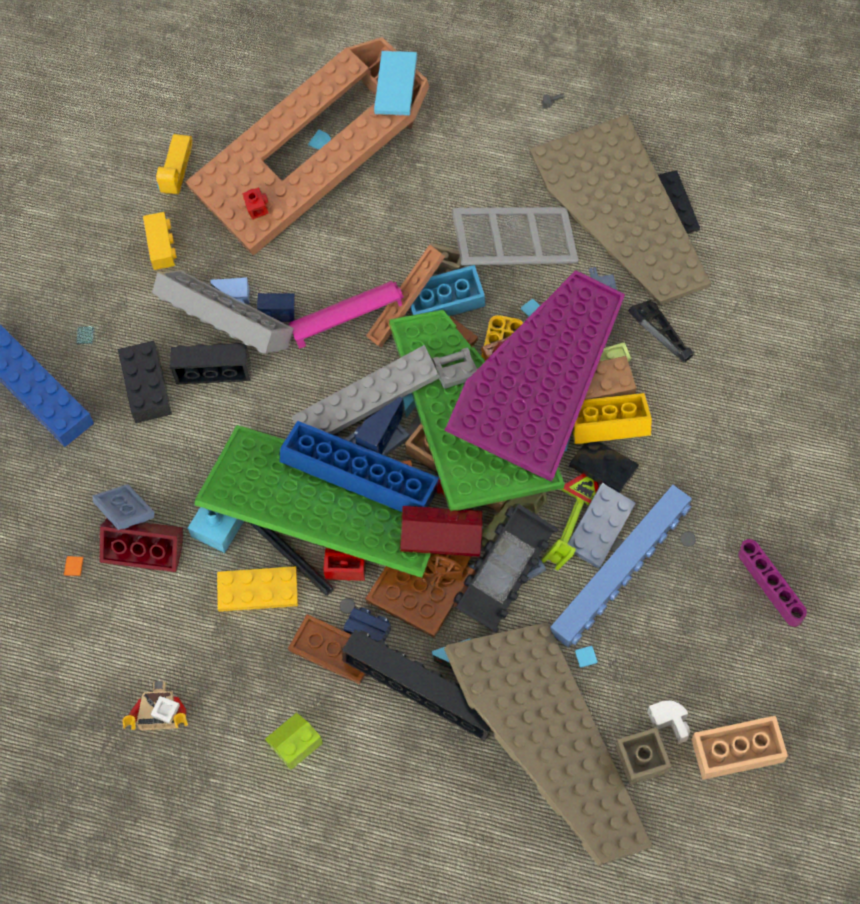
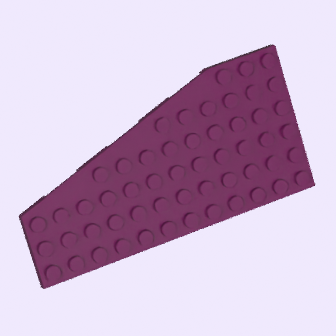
(535, 383)

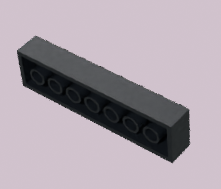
(413, 681)

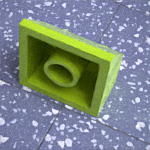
(294, 740)

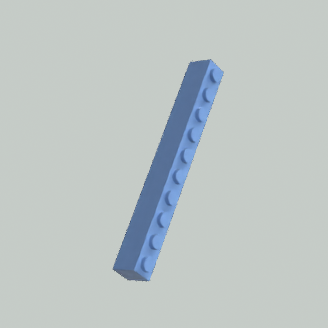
(620, 566)

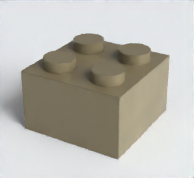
(643, 756)

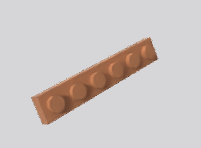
(410, 289)

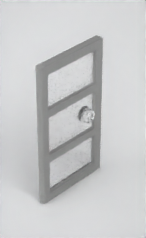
(514, 236)

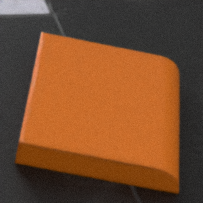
(73, 566)

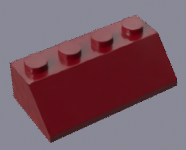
(441, 531)
(141, 546)

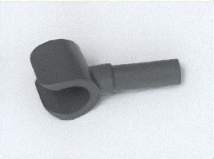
(547, 100)

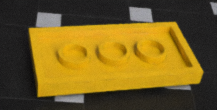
(257, 589)

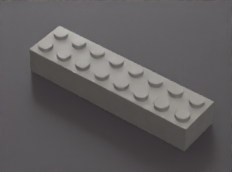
(222, 311)

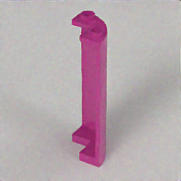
(345, 311)

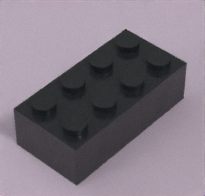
(210, 363)
(144, 381)

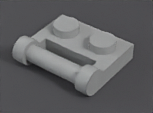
(456, 373)

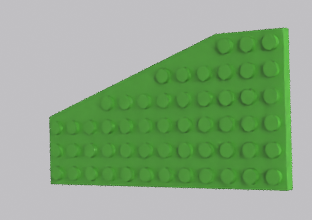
(261, 490)

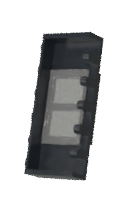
(503, 566)

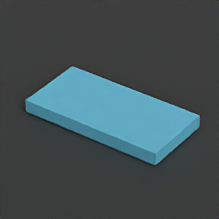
(395, 83)

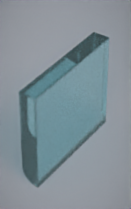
(85, 335)

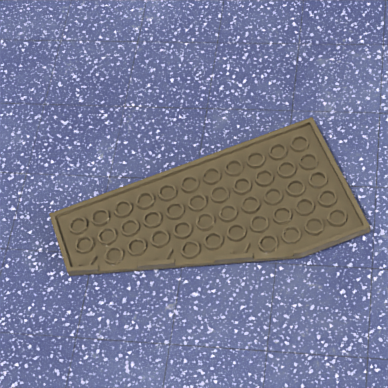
(620, 201)
(543, 723)

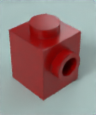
(256, 203)

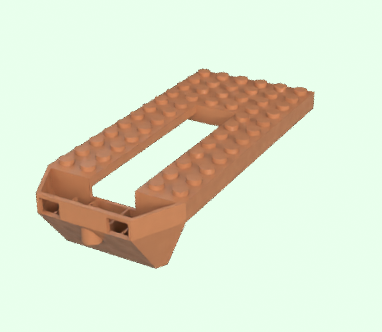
(242, 165)

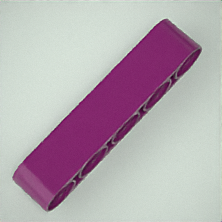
(772, 591)

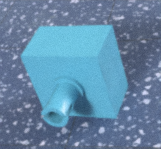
(214, 528)

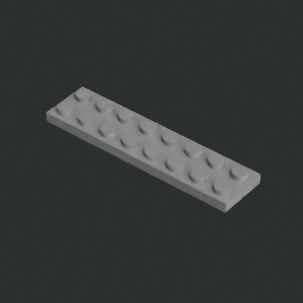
(371, 393)

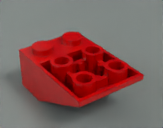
(343, 566)

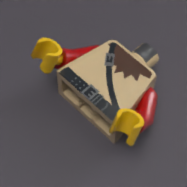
(144, 706)

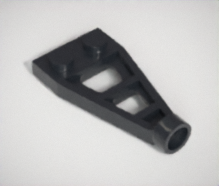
(648, 311)

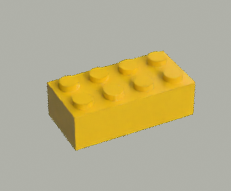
(612, 419)

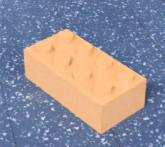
(739, 747)

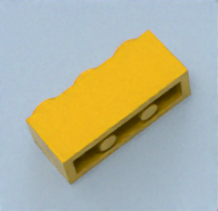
(159, 240)

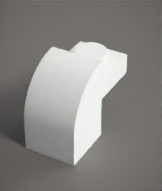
(670, 713)

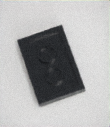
(604, 465)

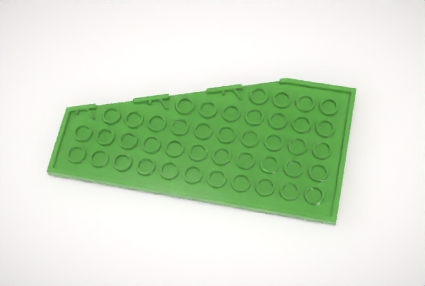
(466, 471)

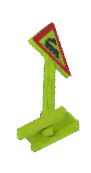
(583, 490)

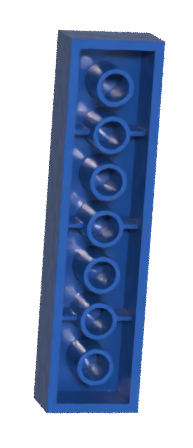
(40, 392)
(357, 468)

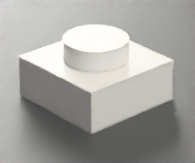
(165, 709)

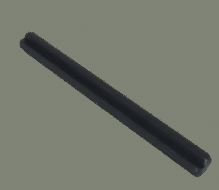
(290, 554)

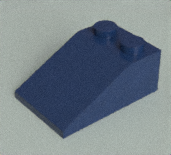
(380, 427)

